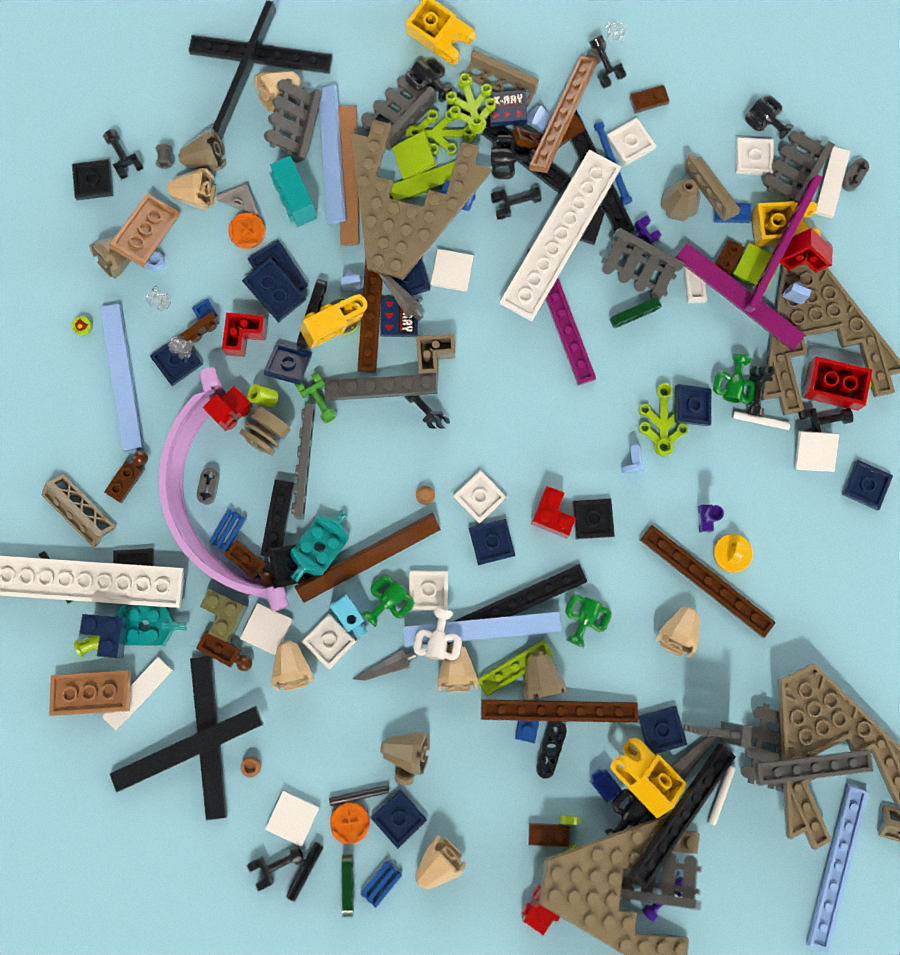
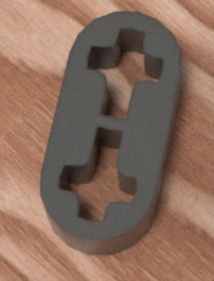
(858, 177)
(212, 487)

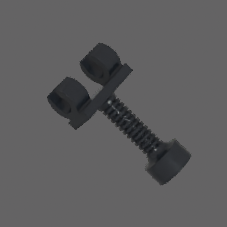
(618, 70)
(112, 137)
(499, 196)
(762, 377)
(431, 416)
(845, 416)
(295, 856)

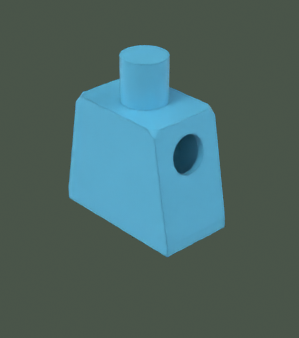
(343, 608)

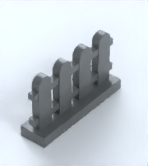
(410, 110)
(303, 124)
(801, 160)
(639, 248)
(729, 733)
(762, 734)
(668, 885)

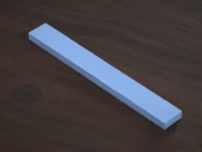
(332, 155)
(121, 377)
(490, 627)
(837, 868)

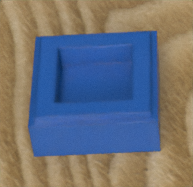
(203, 309)

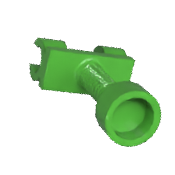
(327, 414)

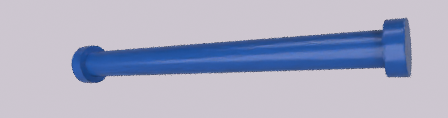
(599, 127)

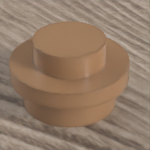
(425, 495)
(250, 766)

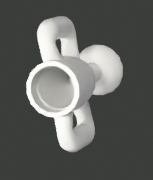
(438, 639)

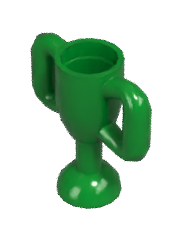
(735, 384)
(388, 600)
(587, 615)

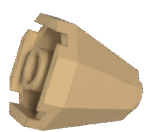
(267, 84)
(194, 188)
(681, 632)
(290, 668)
(457, 674)
(439, 864)

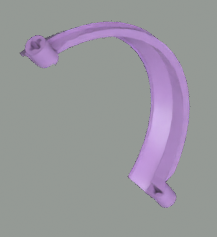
(173, 504)

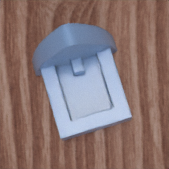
(539, 119)
(350, 282)
(797, 293)
(636, 460)

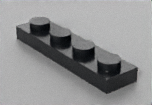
(277, 516)

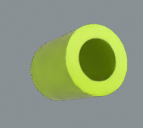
(262, 396)

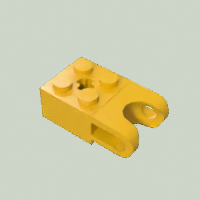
(438, 30)
(771, 219)
(332, 320)
(648, 777)

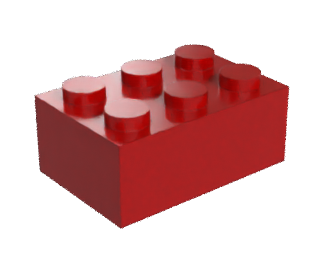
(837, 383)

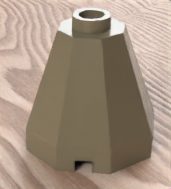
(203, 152)
(681, 200)
(108, 259)
(542, 677)
(407, 751)

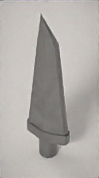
(405, 300)
(393, 663)
(691, 758)

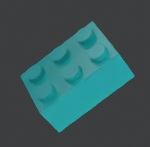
(292, 191)

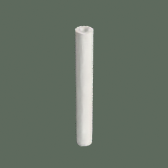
(761, 420)
(721, 796)

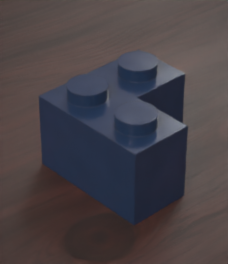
(111, 632)

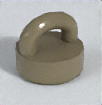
(403, 777)

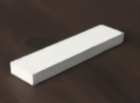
(832, 182)
(140, 691)

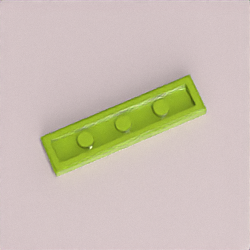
(422, 183)
(510, 669)

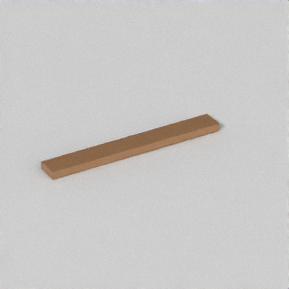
(563, 114)
(350, 228)

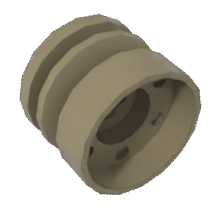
(265, 430)

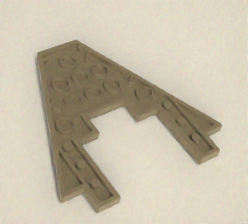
(400, 232)
(824, 311)
(813, 719)
(587, 883)

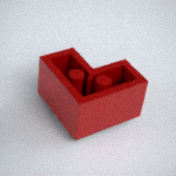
(808, 249)
(239, 329)
(228, 409)
(548, 516)
(536, 915)

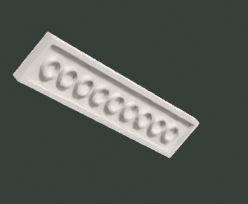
(560, 236)
(91, 581)

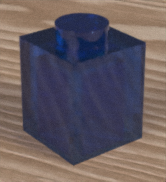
(604, 784)

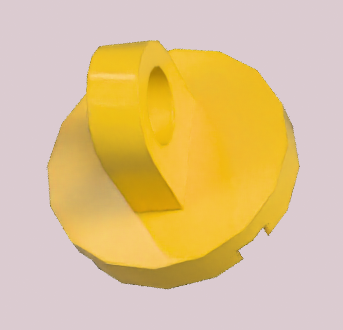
(732, 553)

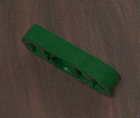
(635, 312)
(347, 886)

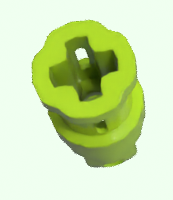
(86, 645)

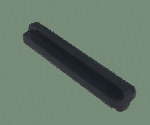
(304, 871)

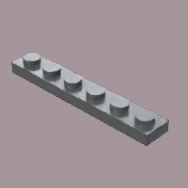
(381, 387)
(302, 469)
(813, 767)

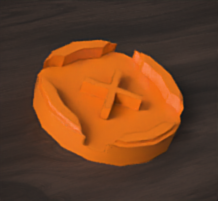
(246, 230)
(349, 823)

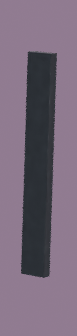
(267, 55)
(244, 68)
(554, 177)
(611, 203)
(530, 596)
(206, 717)
(186, 749)
(682, 816)

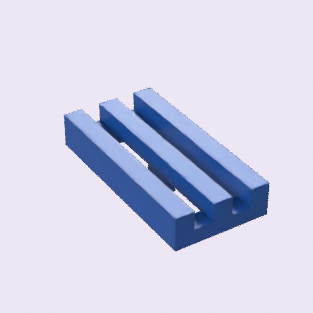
(218, 531)
(375, 903)

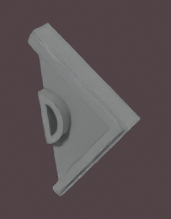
(239, 198)

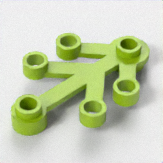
(471, 106)
(439, 134)
(662, 424)

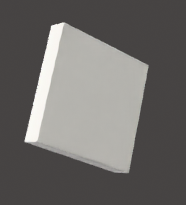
(630, 141)
(754, 156)
(452, 270)
(816, 451)
(479, 497)
(429, 589)
(266, 629)
(329, 641)
(292, 818)

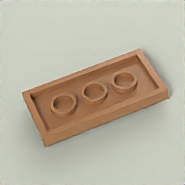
(144, 230)
(90, 693)

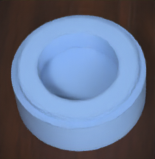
(156, 261)

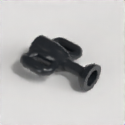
(425, 75)
(766, 115)
(507, 157)
(631, 814)

